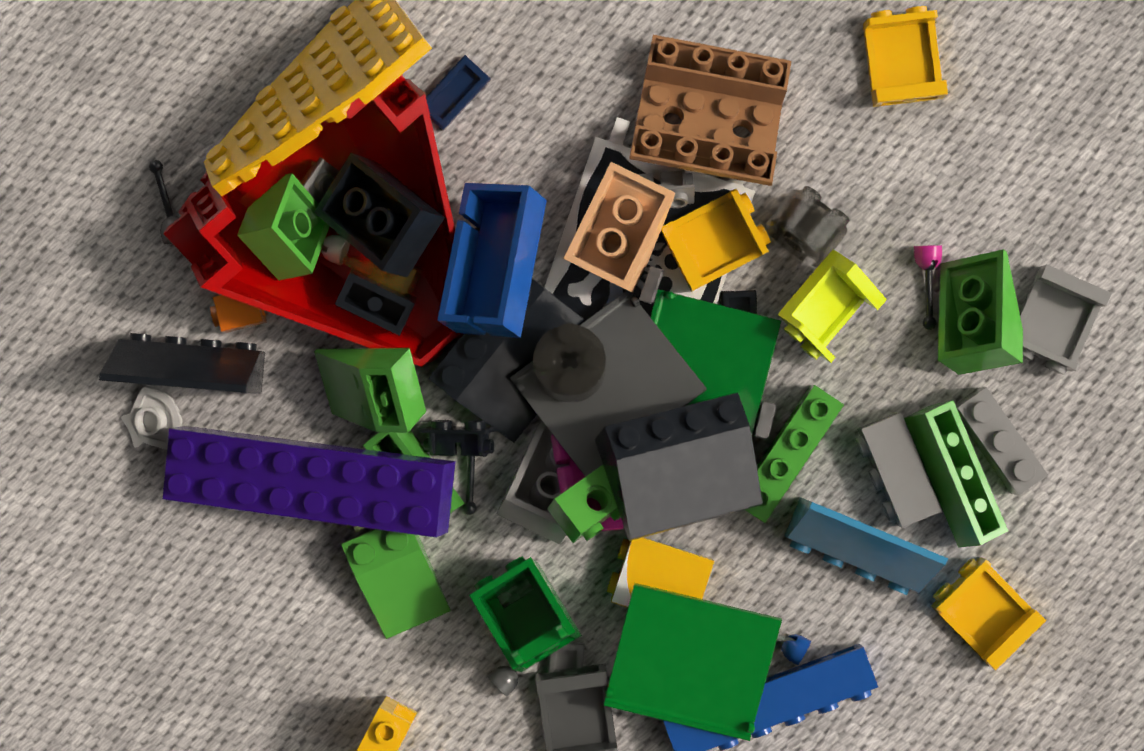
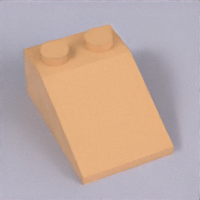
(620, 227)

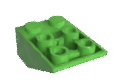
(372, 387)

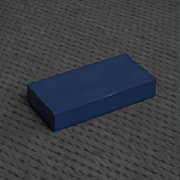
(455, 92)

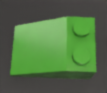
(979, 314)
(396, 579)

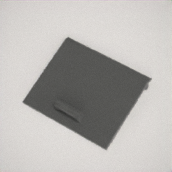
(640, 380)

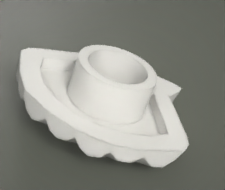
(152, 417)

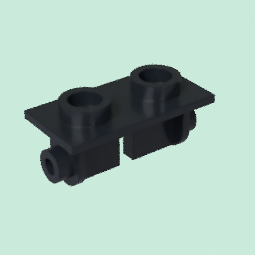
(444, 438)

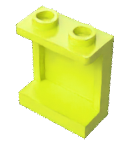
(827, 303)

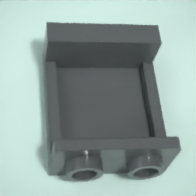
(575, 709)

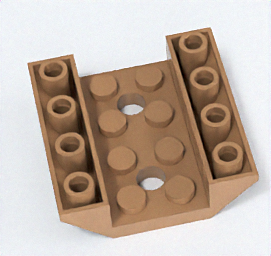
(712, 95)

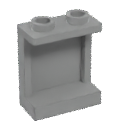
(1059, 317)

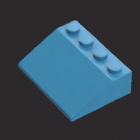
(862, 546)

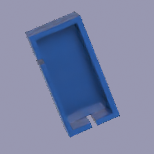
(493, 267)

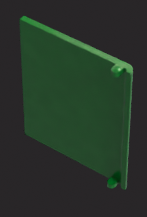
(721, 345)
(692, 661)

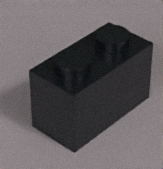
(375, 302)

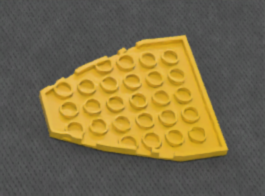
(347, 60)

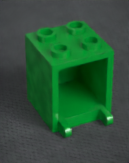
(529, 626)

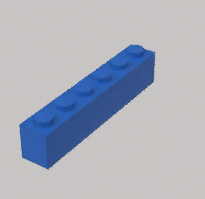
(790, 696)

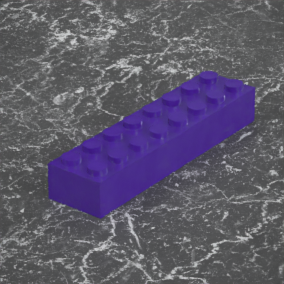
(309, 480)

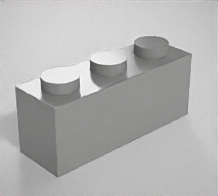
(999, 441)
(897, 470)

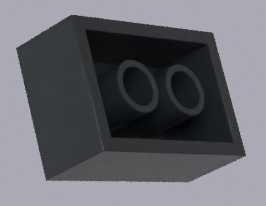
(379, 215)

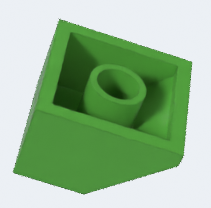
(285, 229)

